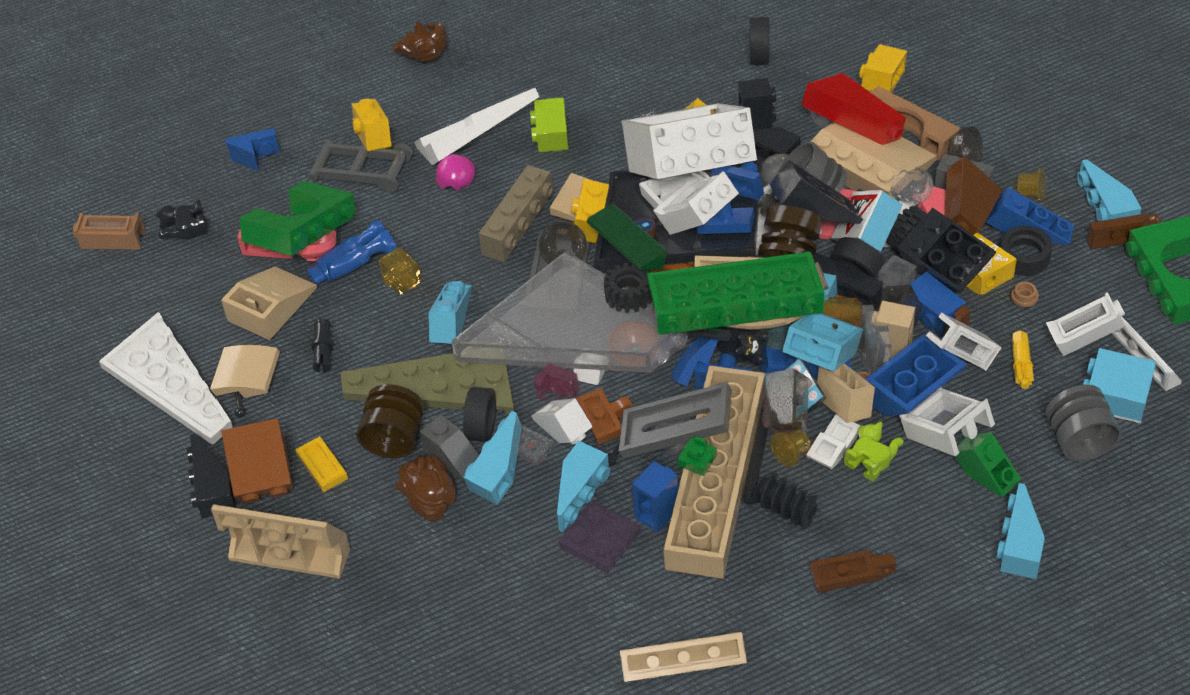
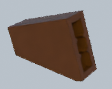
(969, 195)

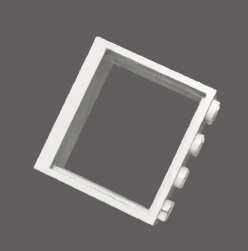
(689, 140)

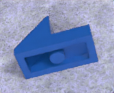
(247, 147)

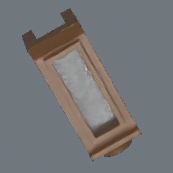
(109, 231)

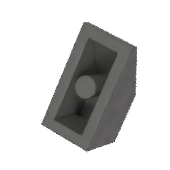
(449, 445)

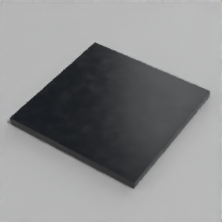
(681, 246)

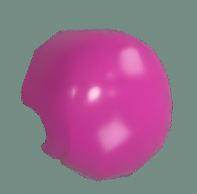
(455, 172)

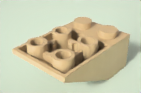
(266, 301)

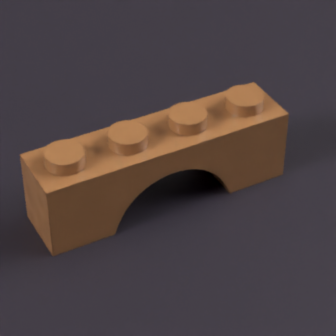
(928, 128)

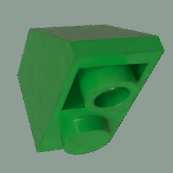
(987, 463)

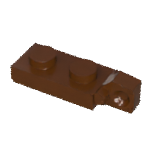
(1117, 230)
(851, 570)

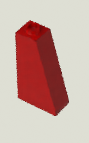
(855, 108)

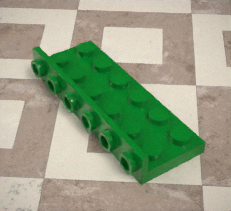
(736, 293)

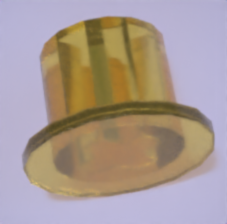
(1032, 184)
(789, 446)

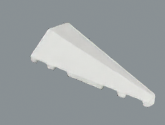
(449, 139)

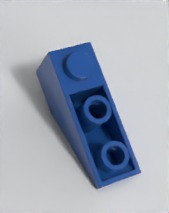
(1017, 210)

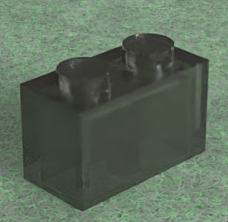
(785, 401)

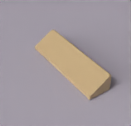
(683, 656)

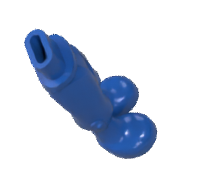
(352, 253)

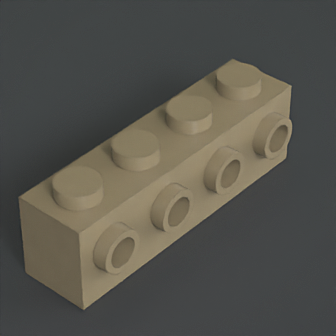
(515, 213)

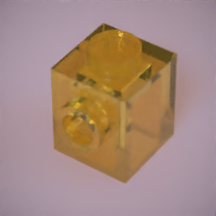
(399, 270)

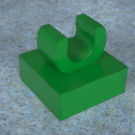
(697, 456)

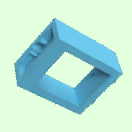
(833, 344)

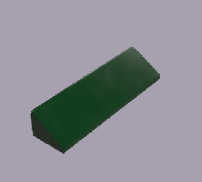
(628, 238)

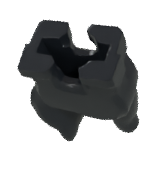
(187, 221)

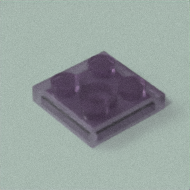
(599, 536)

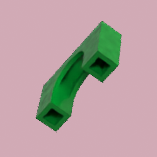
(318, 213)
(1152, 247)

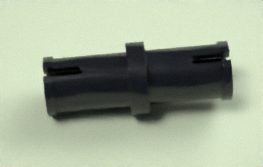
(322, 345)

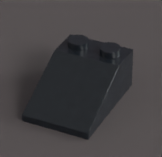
(801, 189)

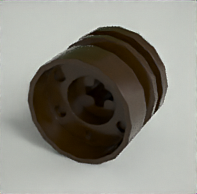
(790, 231)
(390, 421)

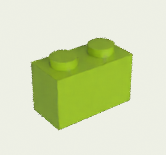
(550, 124)

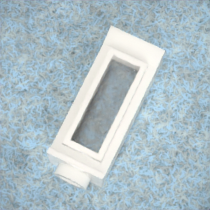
(1086, 324)
(966, 343)

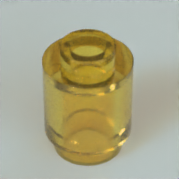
(843, 309)

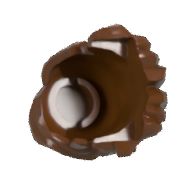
(423, 44)
(427, 487)

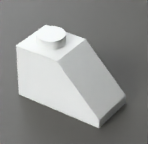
(563, 420)

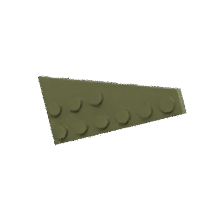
(436, 380)

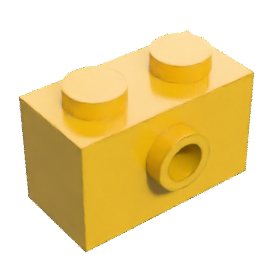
(883, 68)
(371, 124)
(590, 201)

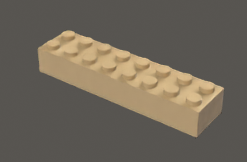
(710, 504)

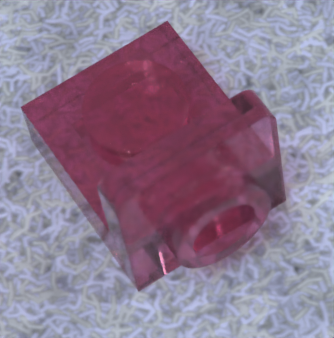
(556, 379)

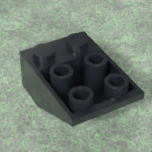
(945, 251)

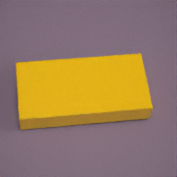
(321, 464)

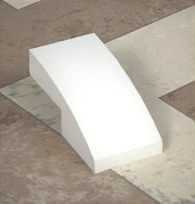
(834, 442)

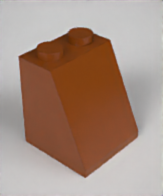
(257, 461)

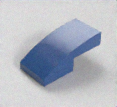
(699, 350)

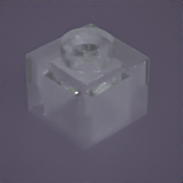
(897, 272)

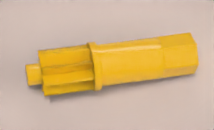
(1022, 361)

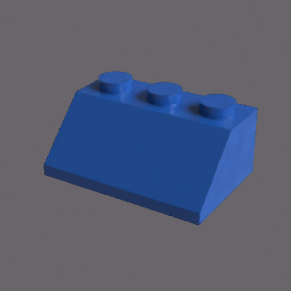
(912, 376)

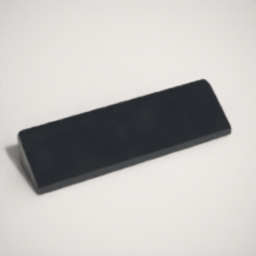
(850, 281)

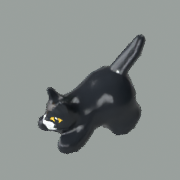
(744, 345)

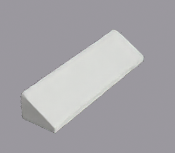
(1138, 347)

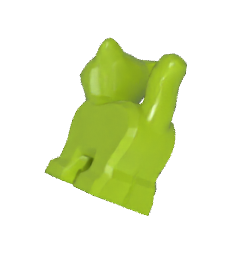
(870, 452)

